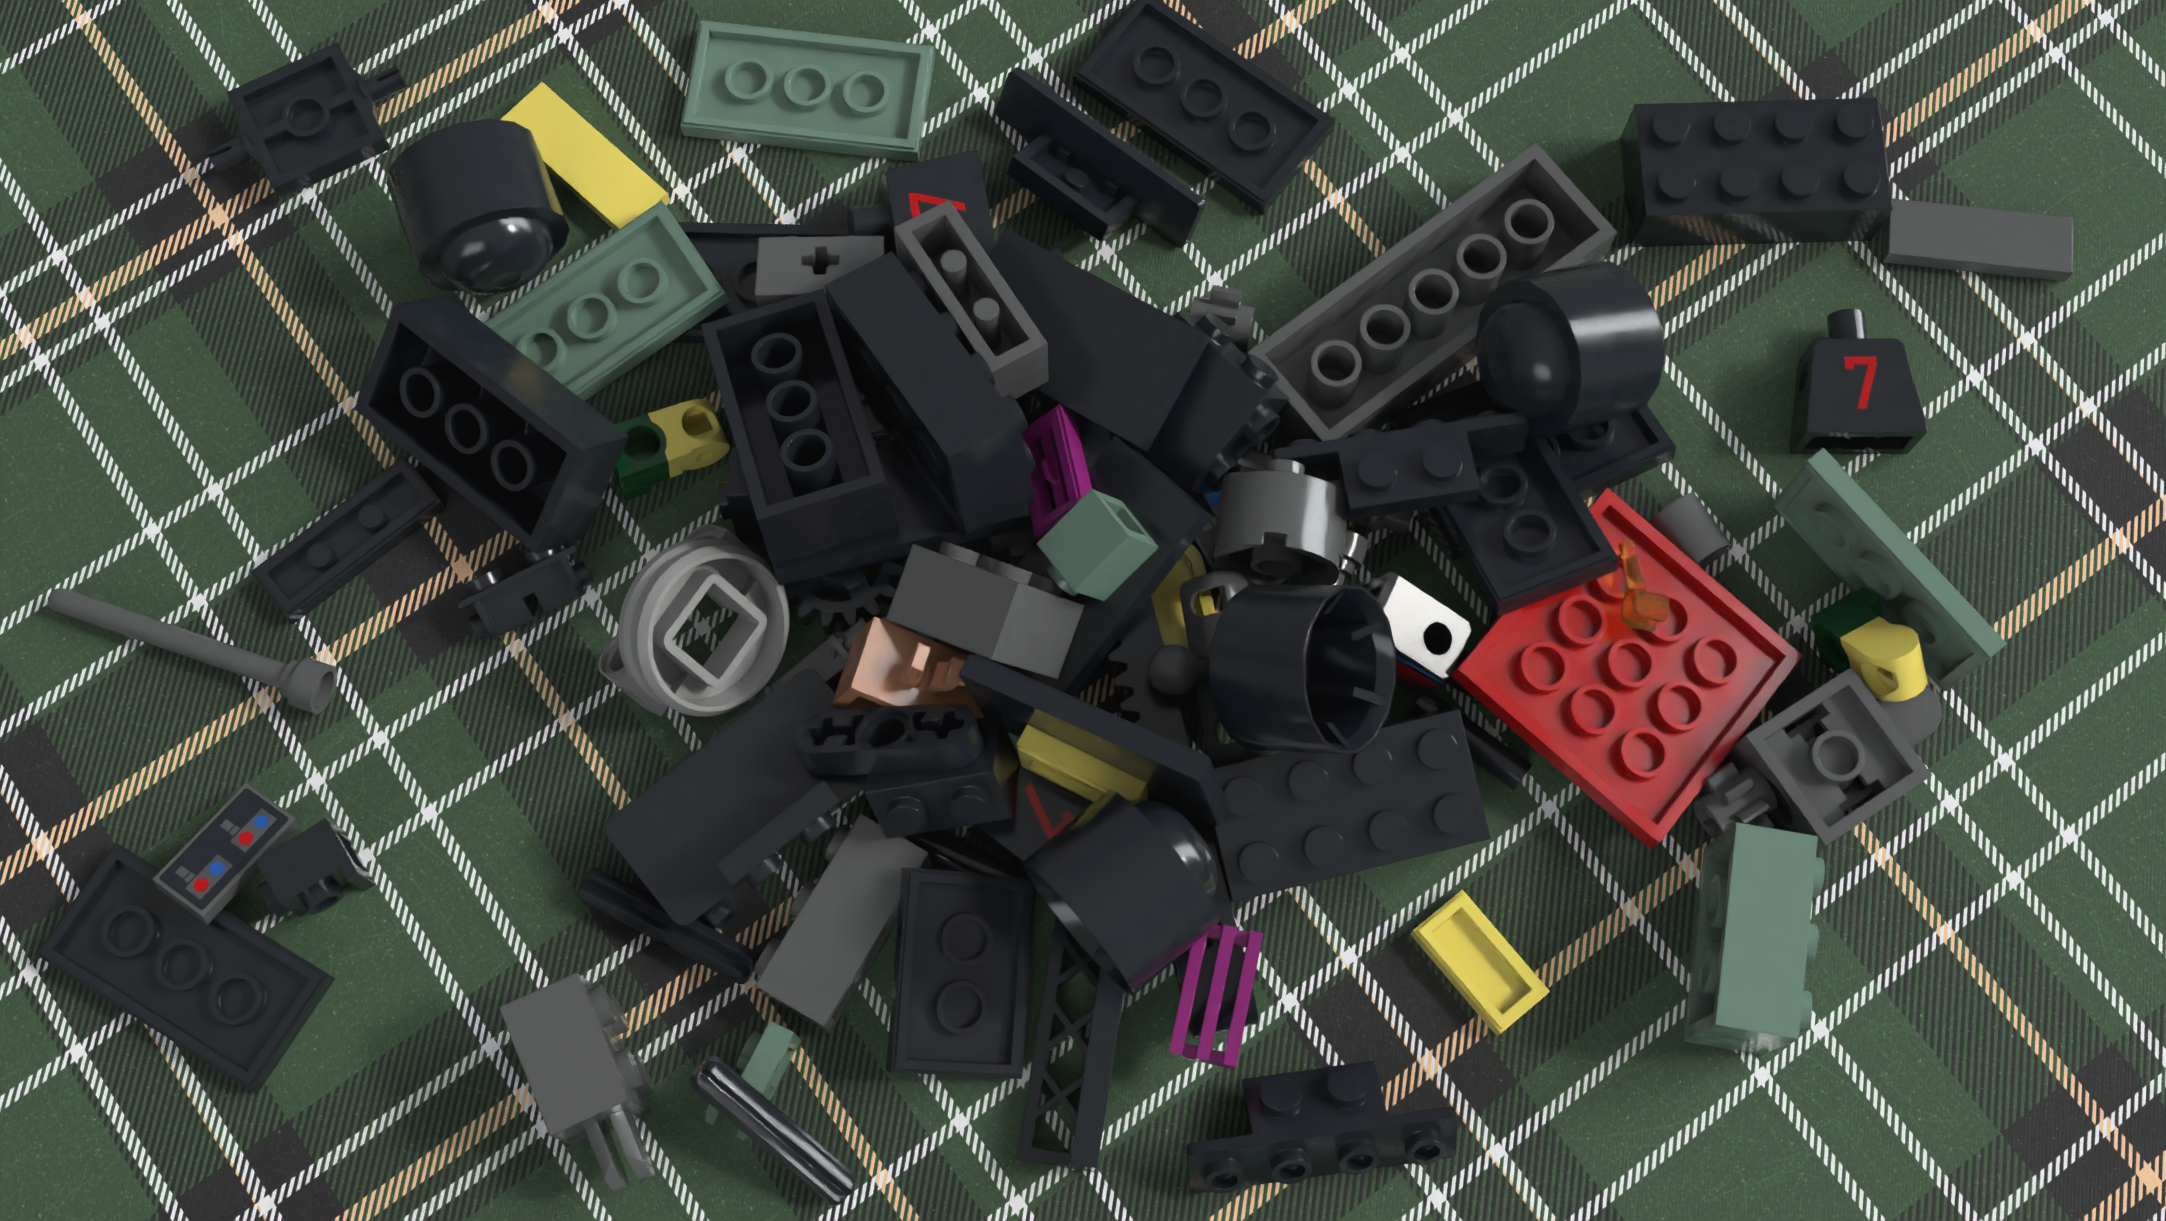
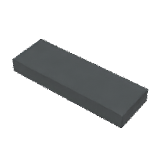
(1979, 240)

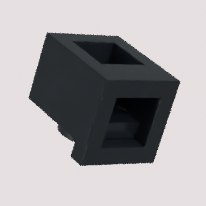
(311, 871)

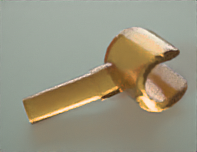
(1639, 607)

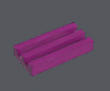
(1062, 467)
(1203, 1052)

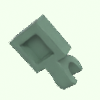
(763, 1063)

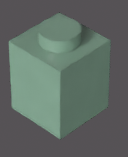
(1096, 546)

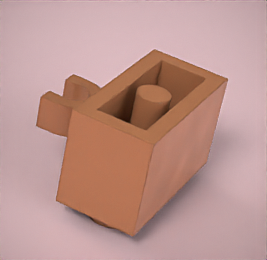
(900, 668)

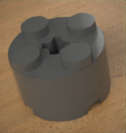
(1281, 525)

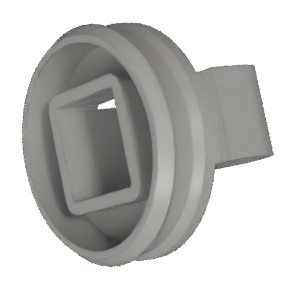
(660, 600)

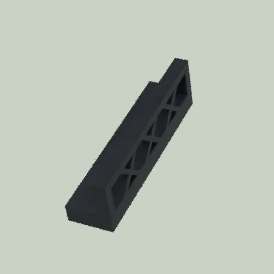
(1098, 1065)

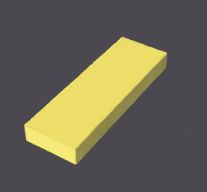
(586, 159)

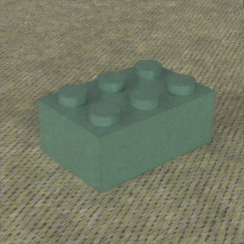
(1754, 940)

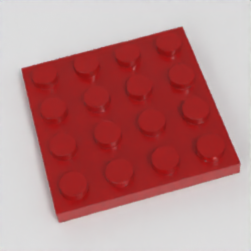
(1626, 707)

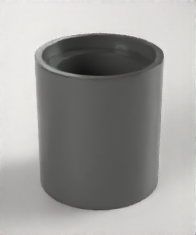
(1691, 529)

